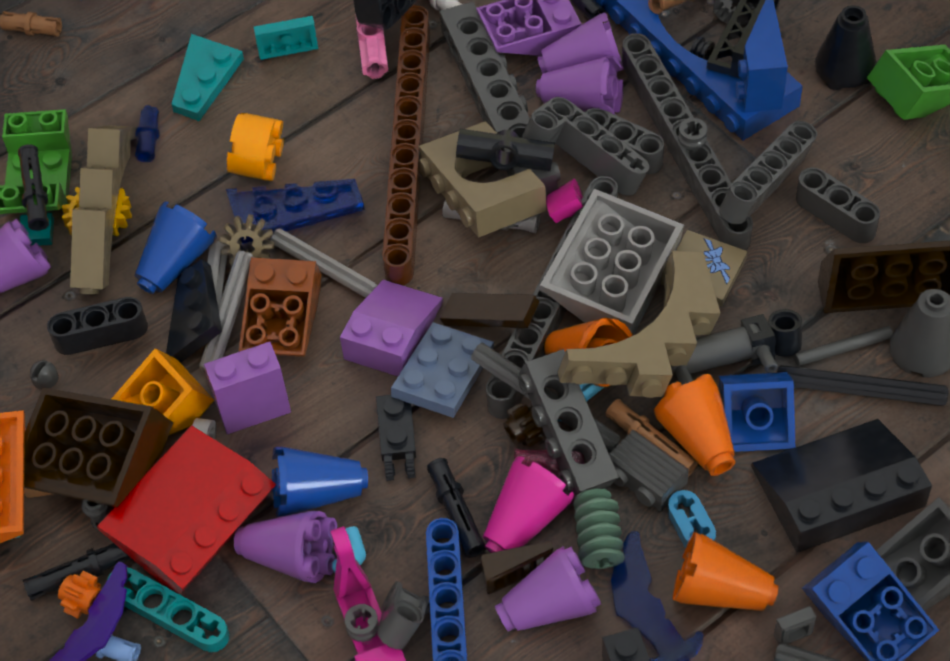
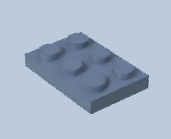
(440, 370)

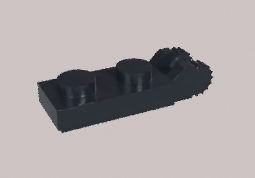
(396, 434)

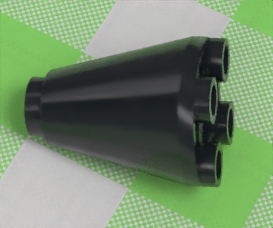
(847, 51)

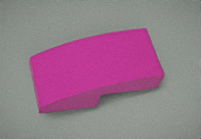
(564, 201)

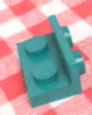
(286, 37)

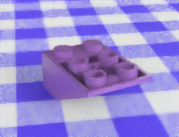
(527, 24)

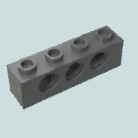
(570, 406)

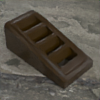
(512, 565)

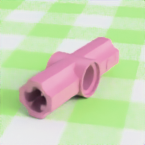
(372, 50)

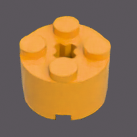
(254, 146)

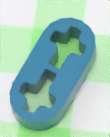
(698, 516)

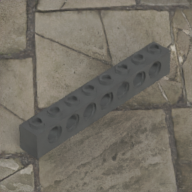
(488, 79)

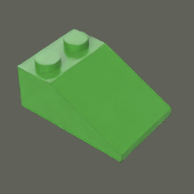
(914, 80)

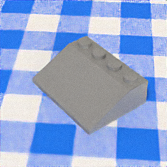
(612, 260)

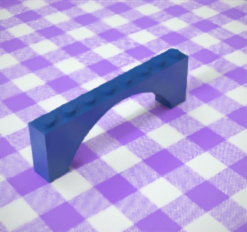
(712, 88)

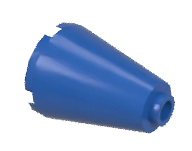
(171, 247)
(313, 480)

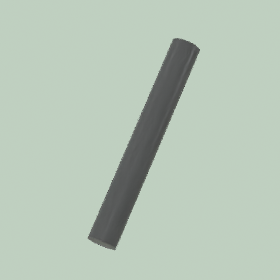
(843, 346)

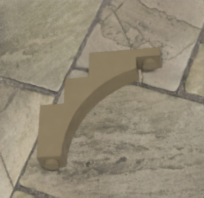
(94, 218)

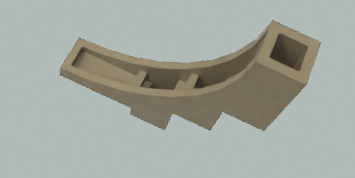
(646, 358)

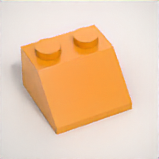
(167, 388)

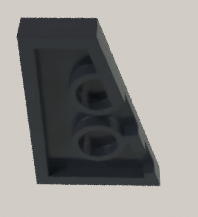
(194, 312)

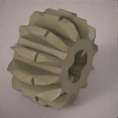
(234, 234)

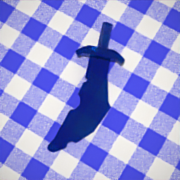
(643, 610)

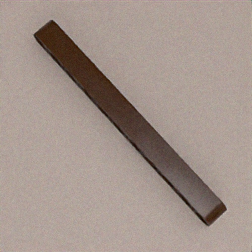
(407, 136)

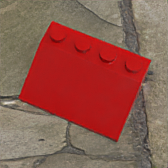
(186, 508)

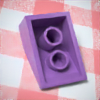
(388, 327)

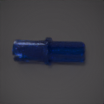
(147, 134)

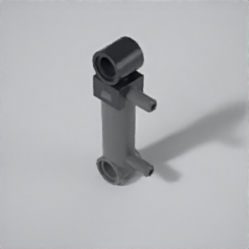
(752, 341)

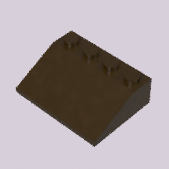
(882, 275)
(91, 446)

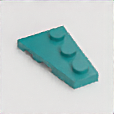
(203, 75)

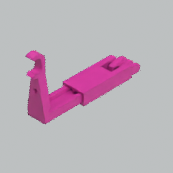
(354, 588)

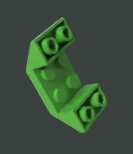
(51, 136)

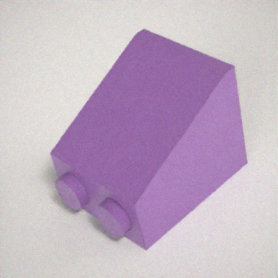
(248, 387)

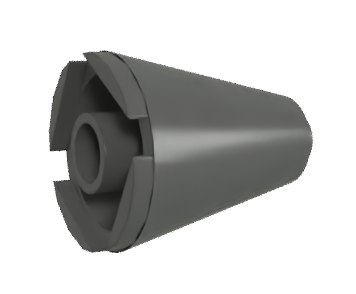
(923, 336)

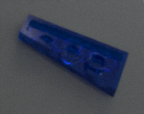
(296, 205)

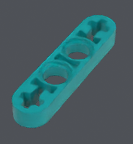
(170, 605)

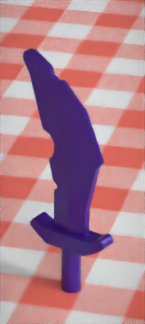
(102, 620)

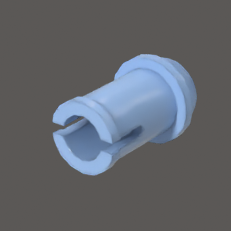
(120, 650)

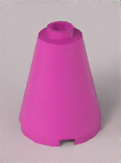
(525, 506)

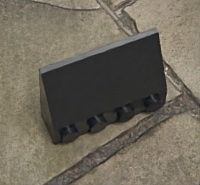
(842, 484)

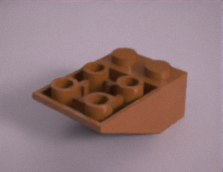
(280, 305)

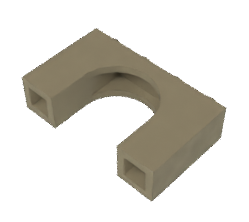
(480, 205)

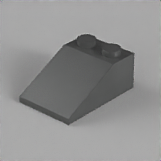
(922, 554)

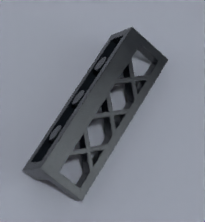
(732, 31)

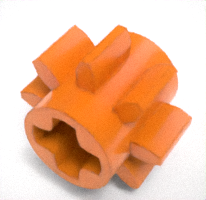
(78, 593)

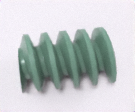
(598, 529)

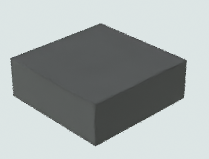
(795, 626)

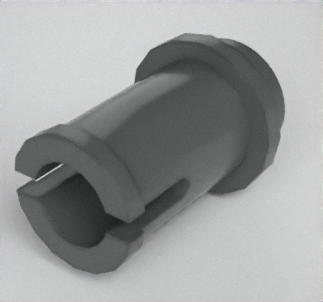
(95, 511)

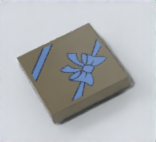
(721, 258)

